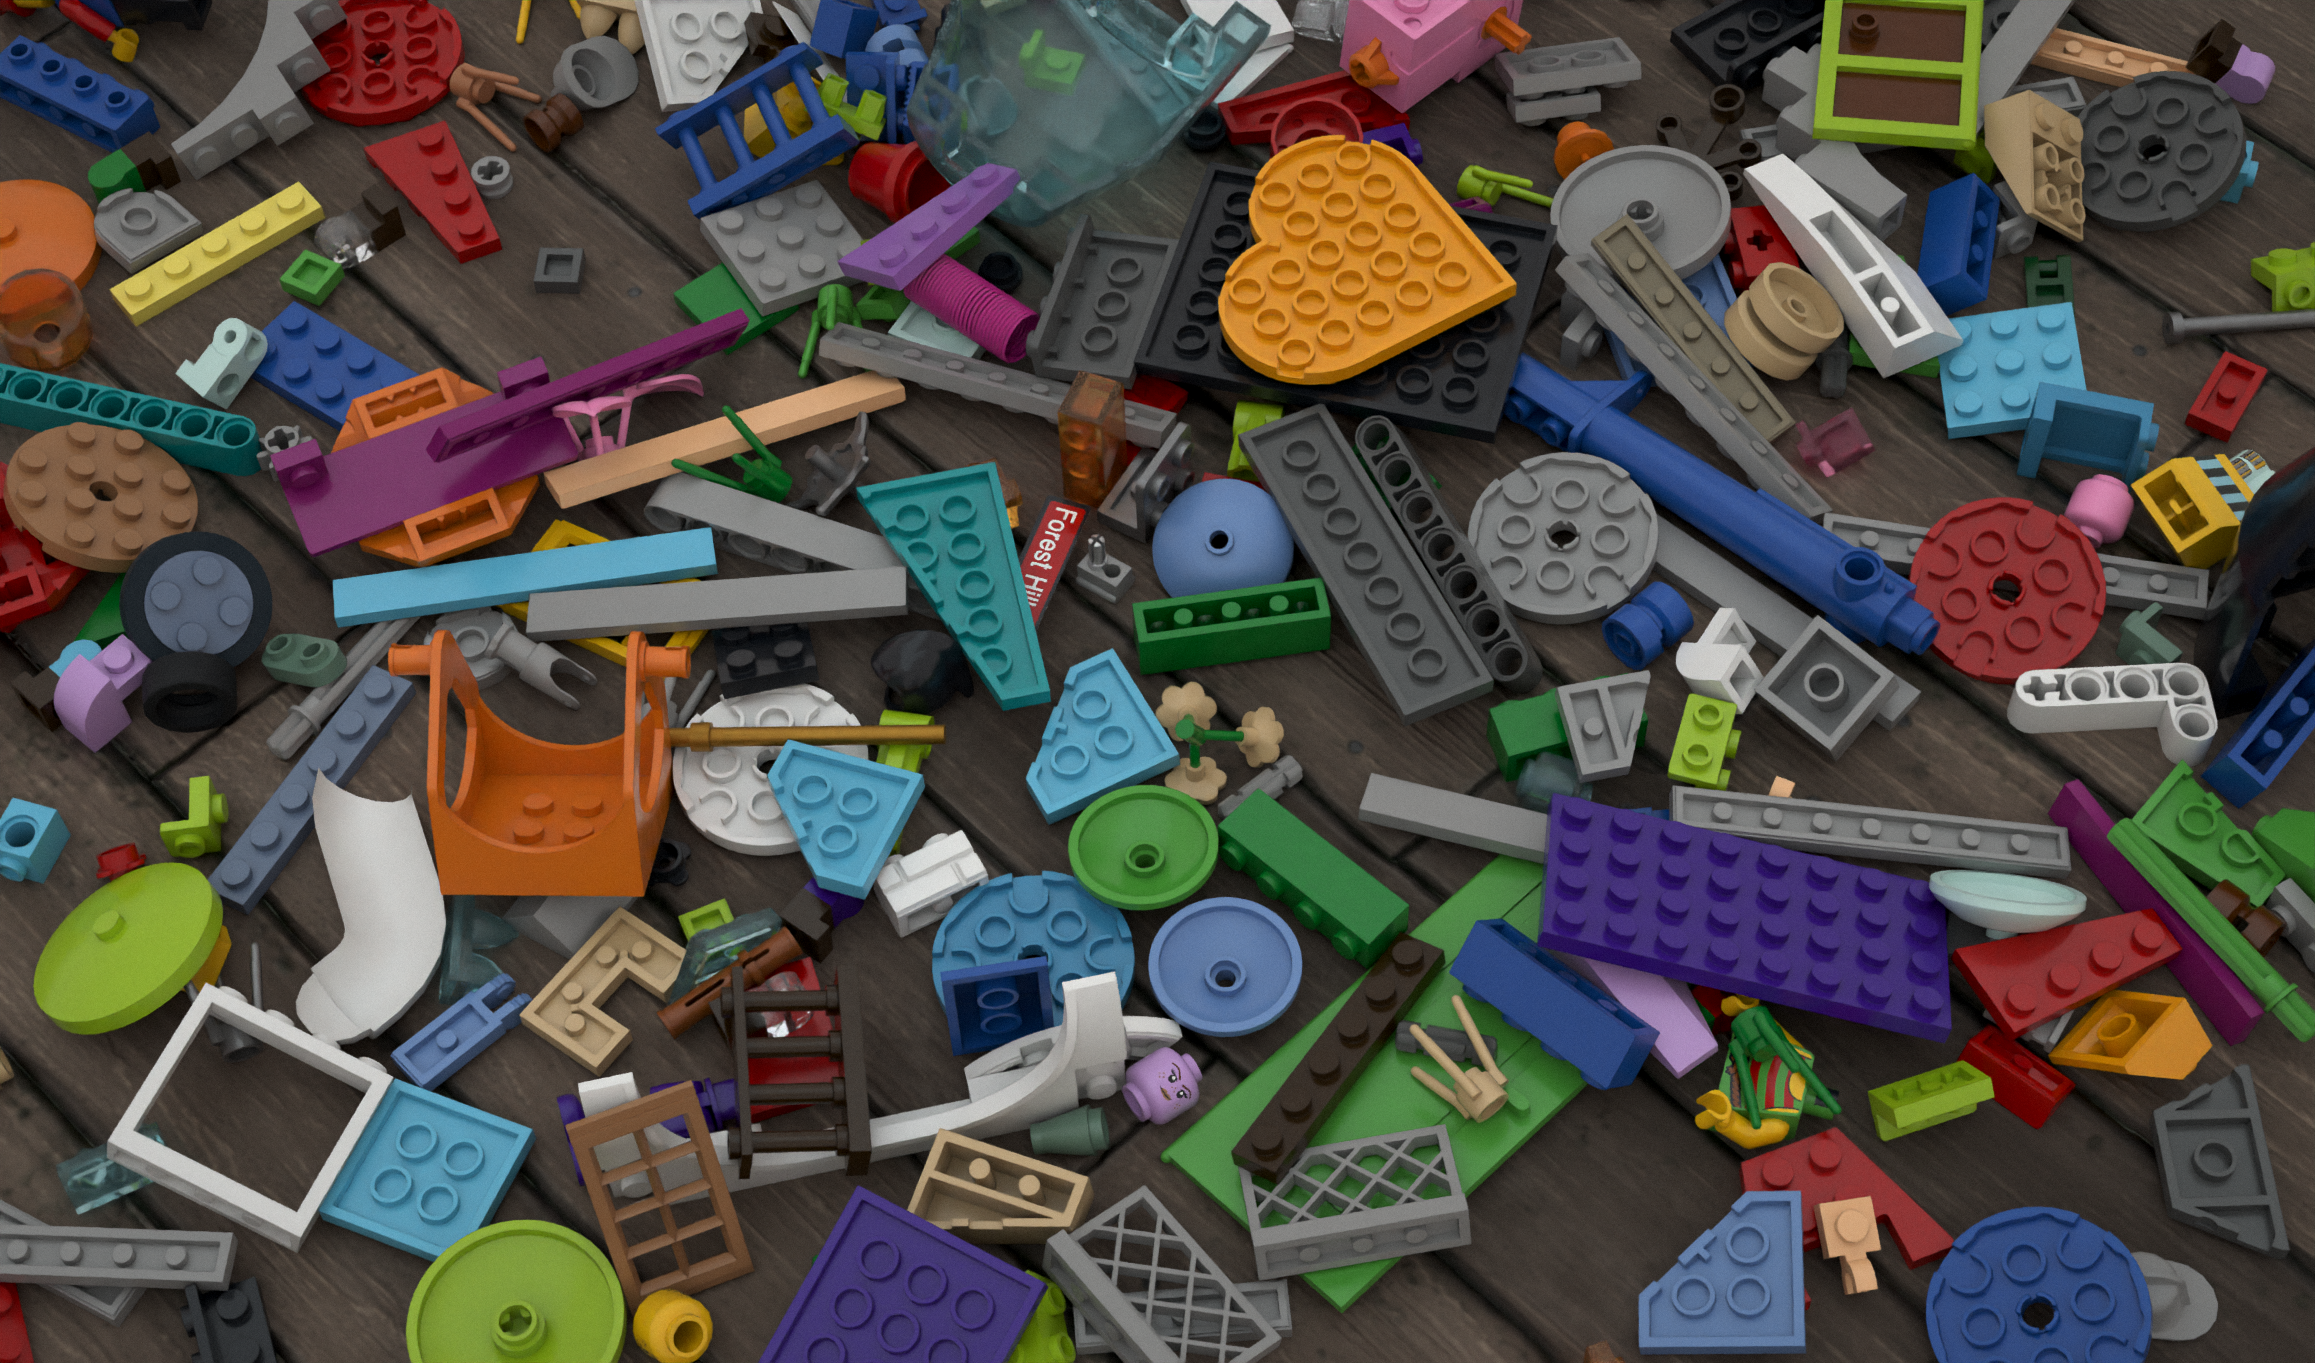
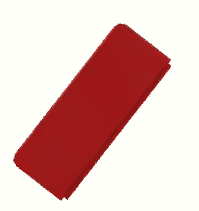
(2018, 1076)

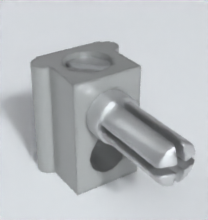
(1103, 573)

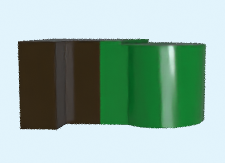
(136, 166)

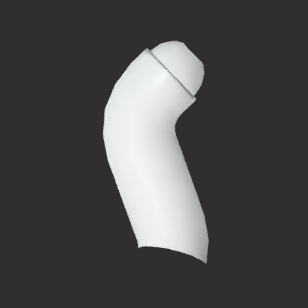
(388, 913)

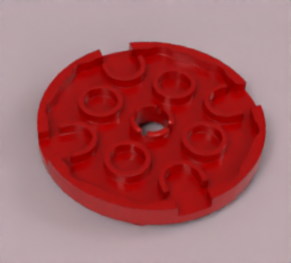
(415, 75)
(2038, 552)

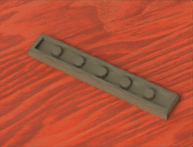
(1688, 325)

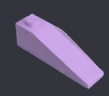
(1660, 1002)

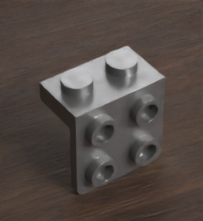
(1149, 486)

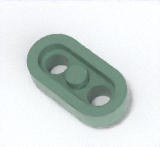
(304, 660)

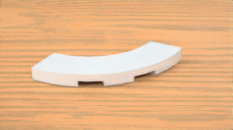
(1142, 1038)

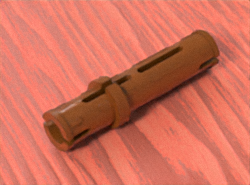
(756, 966)

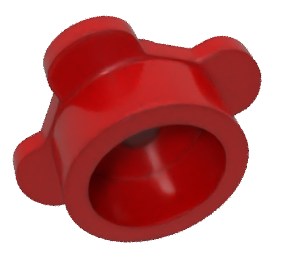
(119, 861)

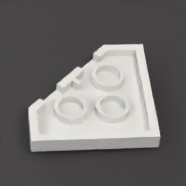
(692, 45)

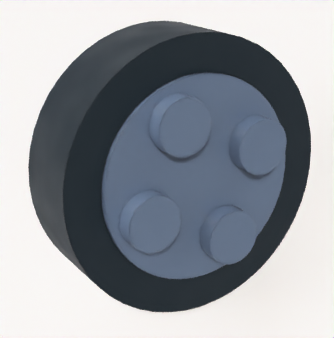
(197, 597)

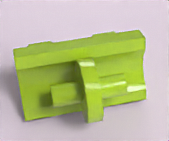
(866, 118)

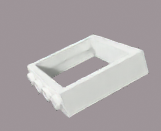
(212, 1188)

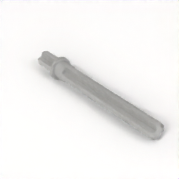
(322, 701)

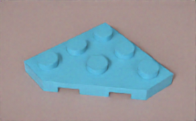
(1097, 740)
(842, 812)

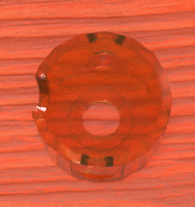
(39, 299)

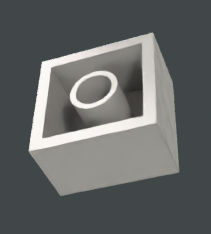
(1827, 688)

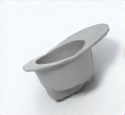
(596, 73)
(2180, 1298)

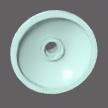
(2006, 901)

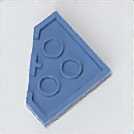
(1734, 1285)

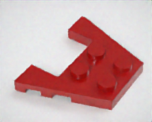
(1835, 1169)

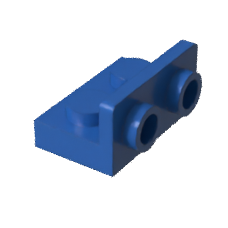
(881, 74)

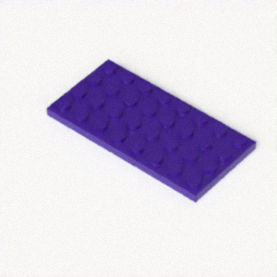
(1744, 917)

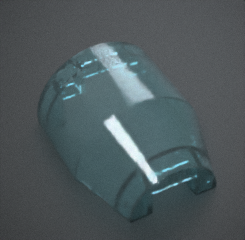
(1070, 93)

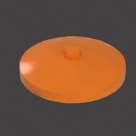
(46, 229)

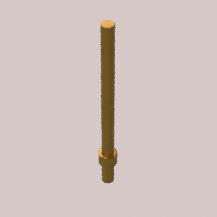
(704, 737)

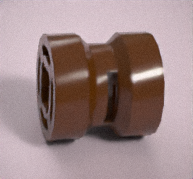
(553, 122)

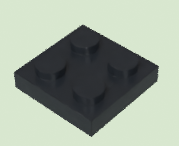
(764, 658)

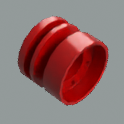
(1312, 119)

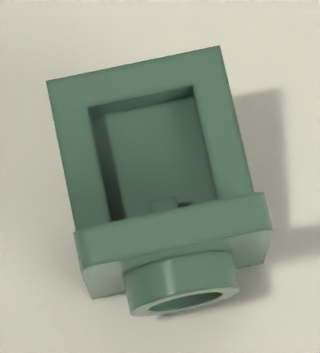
(2141, 641)

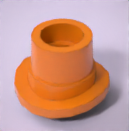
(1577, 145)

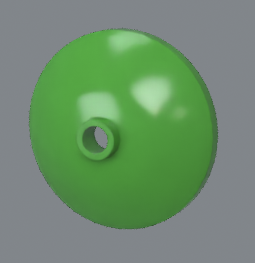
(1142, 829)

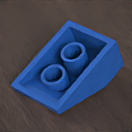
(996, 1003)

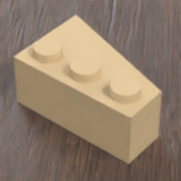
(997, 1194)

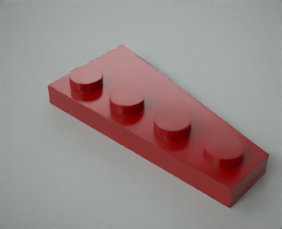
(2054, 971)

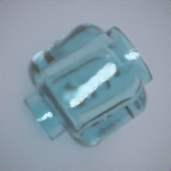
(1546, 776)

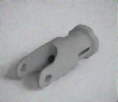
(536, 663)

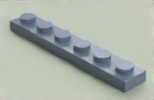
(289, 813)

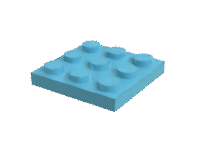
(1998, 367)
(426, 1172)

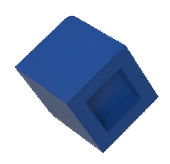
(843, 27)

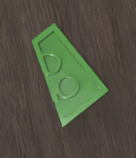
(2203, 840)

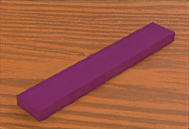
(2198, 965)

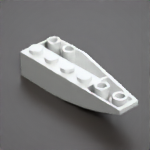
(1873, 287)

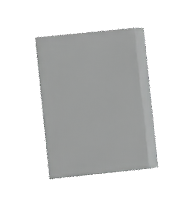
(563, 921)

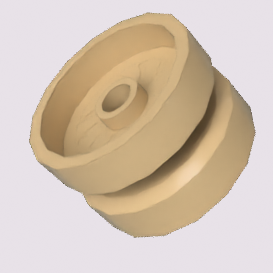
(1783, 321)

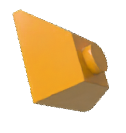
(2136, 1037)

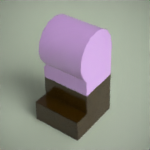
(2231, 64)

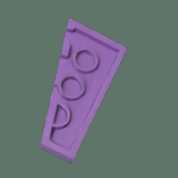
(928, 232)

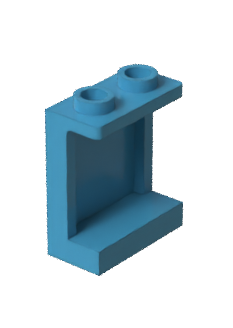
(2088, 432)

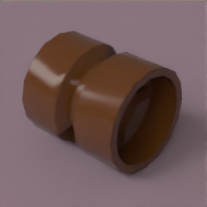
(2234, 905)

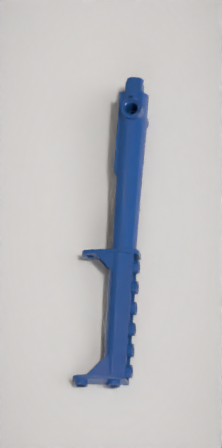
(1842, 580)

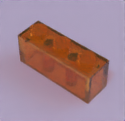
(1092, 438)

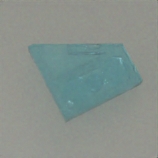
(717, 948)

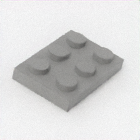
(1568, 67)

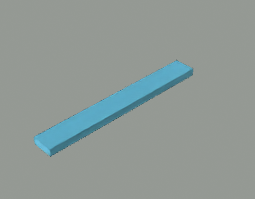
(516, 576)

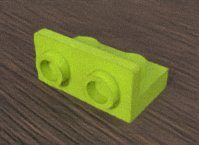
(1928, 1099)

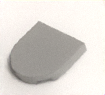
(143, 227)

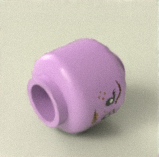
(1162, 1086)

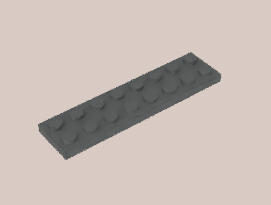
(1366, 565)

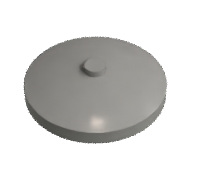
(1663, 189)

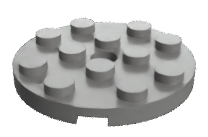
(1572, 493)

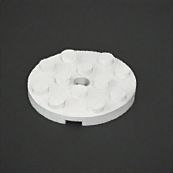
(726, 791)

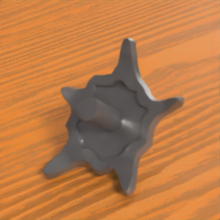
(836, 471)

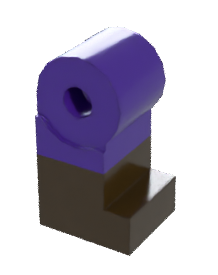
(814, 916)

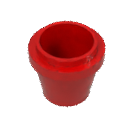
(894, 178)

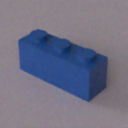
(1959, 243)

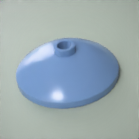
(1257, 546)
(1225, 942)

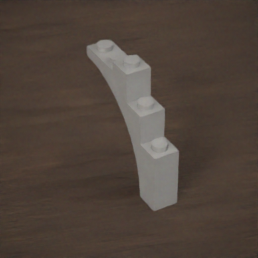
(265, 97)
(1832, 164)

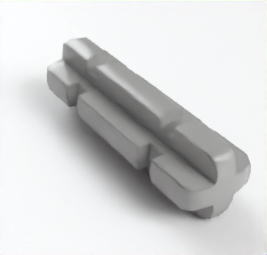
(1285, 774)

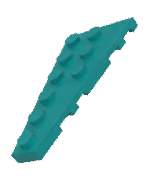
(964, 560)

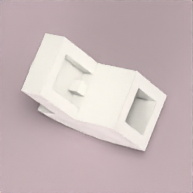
(1721, 661)

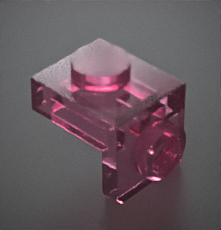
(1834, 443)

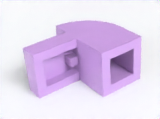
(92, 692)

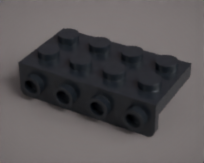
(1742, 36)

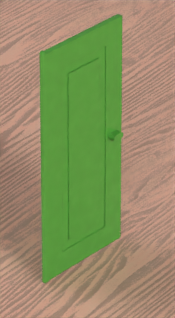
(1389, 1096)

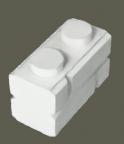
(928, 881)

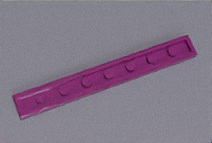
(593, 382)

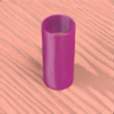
(973, 309)

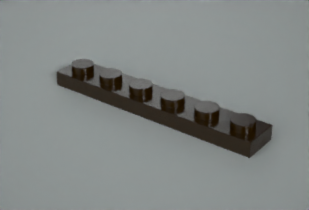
(1338, 1058)

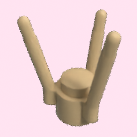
(1478, 1092)

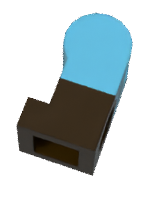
(38, 692)

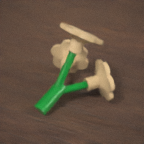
(1187, 717)

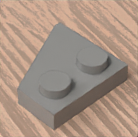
(1603, 723)

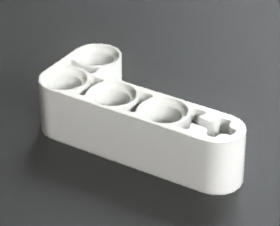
(2051, 703)

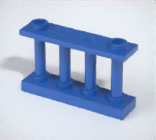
(790, 156)

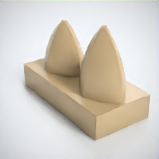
(599, 16)

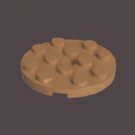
(54, 487)

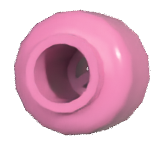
(2101, 509)

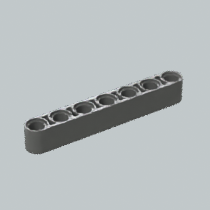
(1461, 567)

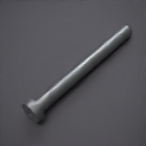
(2176, 327)

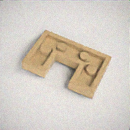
(569, 1005)

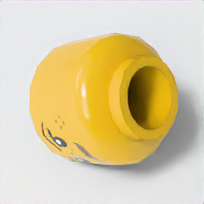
(672, 1327)

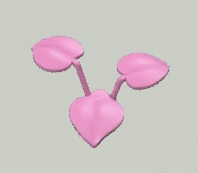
(600, 445)

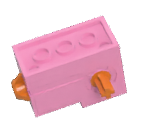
(1417, 45)

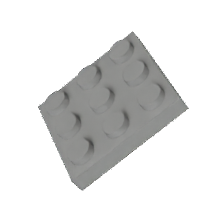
(783, 245)

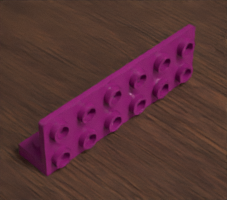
(394, 478)

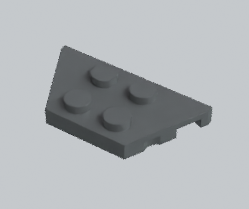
(2219, 1164)

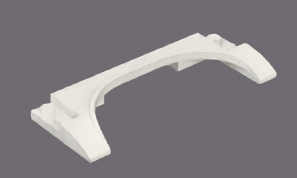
(1080, 1065)

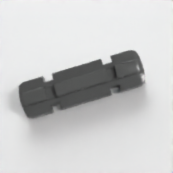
(1452, 1041)

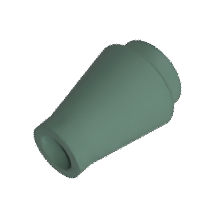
(1072, 1133)

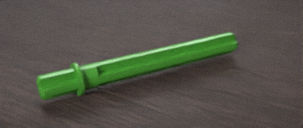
(2215, 929)

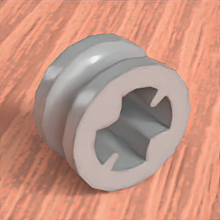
(495, 169)

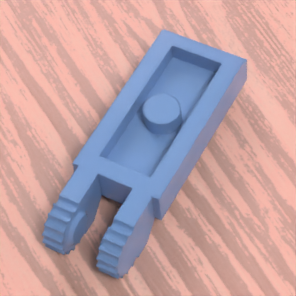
(460, 1033)

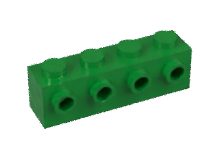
(1231, 626)
(1312, 878)

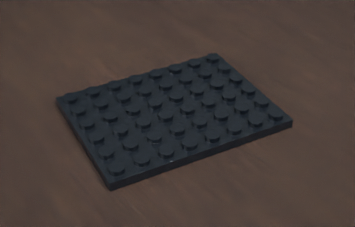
(1441, 386)

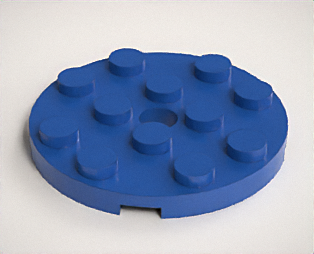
(2039, 1258)

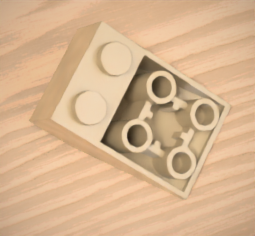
(2039, 158)

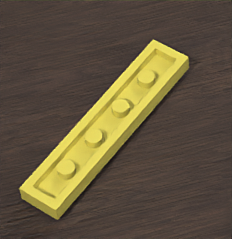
(217, 253)

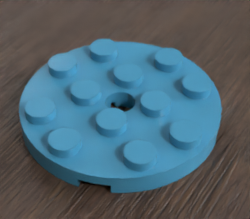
(1036, 917)

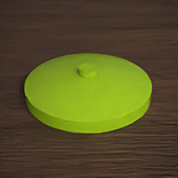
(128, 948)
(518, 1298)

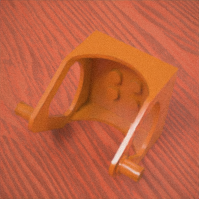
(541, 811)

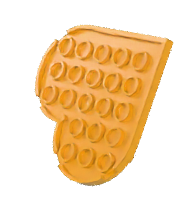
(1350, 264)

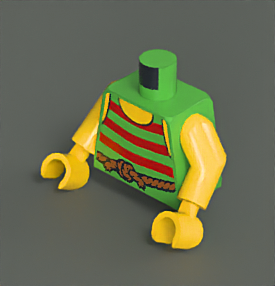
(1778, 1093)

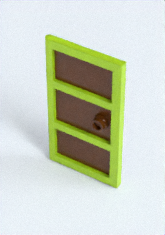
(1900, 72)

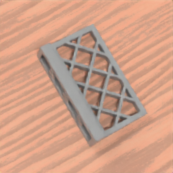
(1359, 1232)
(1117, 1316)

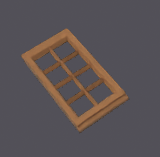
(633, 1118)

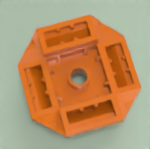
(456, 525)

